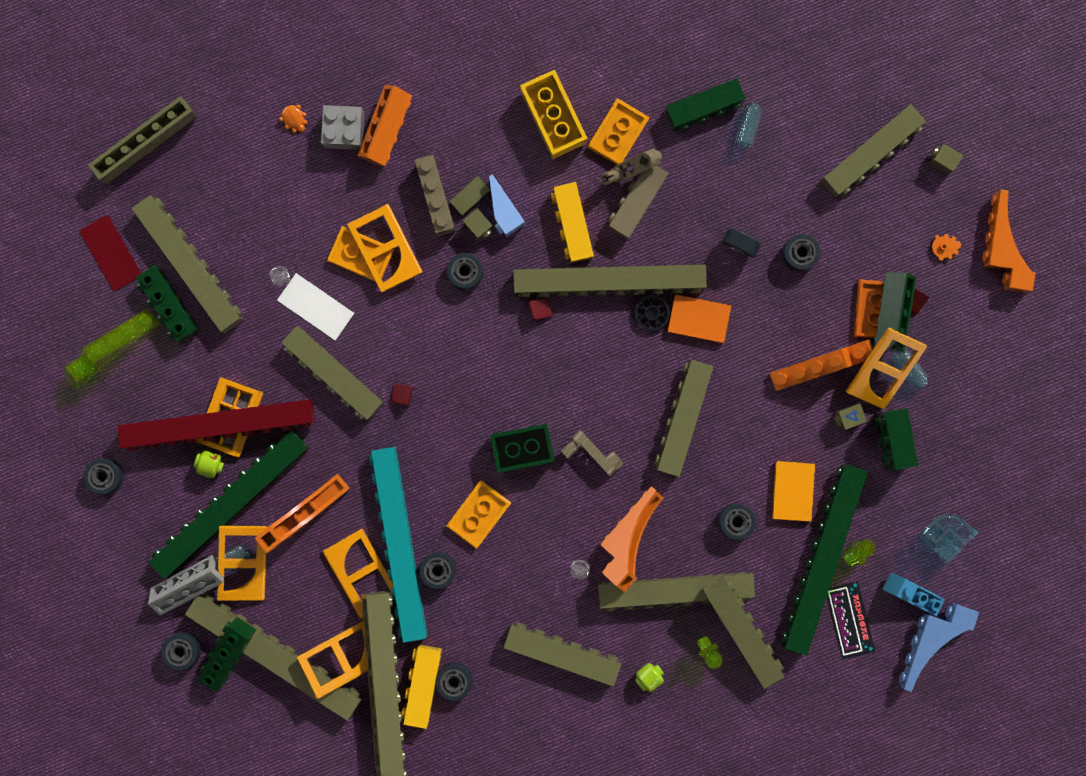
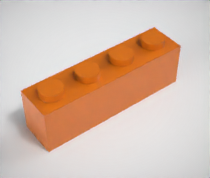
(385, 125)

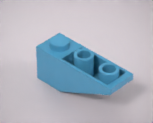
(913, 594)

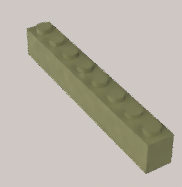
(188, 264)
(670, 591)

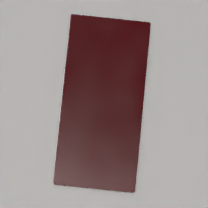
(110, 252)

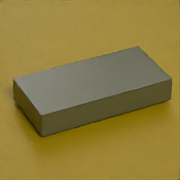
(470, 196)

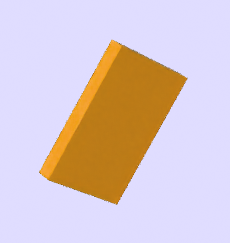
(618, 132)
(347, 254)
(793, 491)
(478, 514)

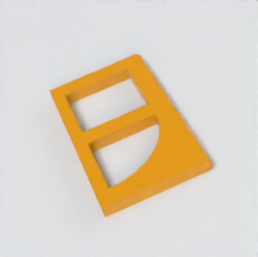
(408, 265)
(860, 384)
(336, 558)
(255, 587)
(349, 674)

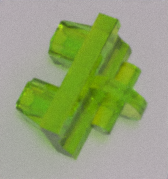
(859, 552)
(709, 653)

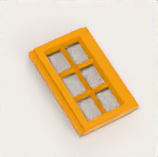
(226, 397)

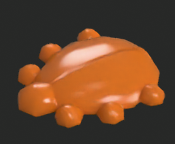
(293, 118)
(945, 246)

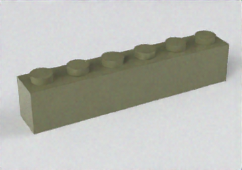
(142, 140)
(872, 151)
(332, 372)
(684, 418)
(743, 631)
(562, 654)

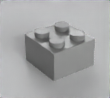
(342, 127)

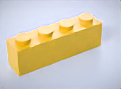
(573, 223)
(422, 686)

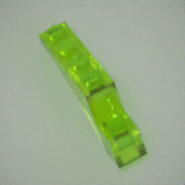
(107, 347)

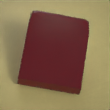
(919, 301)
(540, 309)
(402, 394)

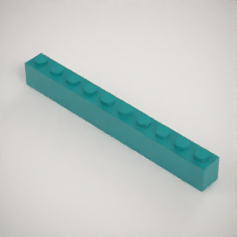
(399, 544)

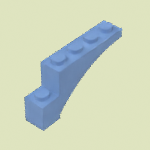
(931, 636)

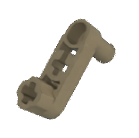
(641, 163)
(609, 464)

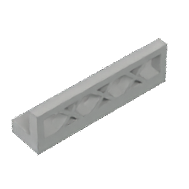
(185, 587)

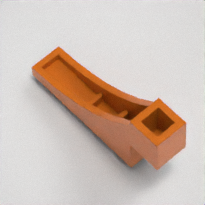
(1001, 248)
(821, 365)
(302, 514)
(625, 539)

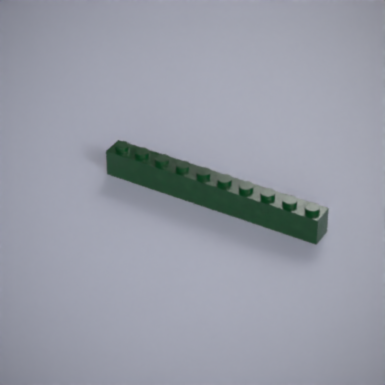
(229, 504)
(824, 559)

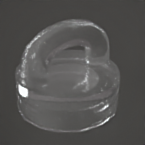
(279, 276)
(580, 569)

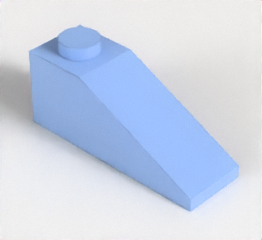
(505, 213)

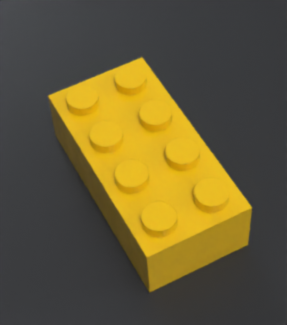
(553, 114)

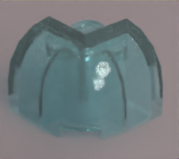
(947, 536)

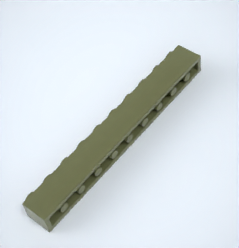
(610, 279)
(274, 655)
(383, 684)

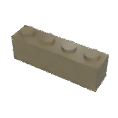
(435, 195)
(637, 201)

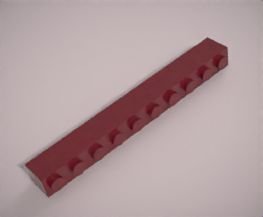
(216, 424)

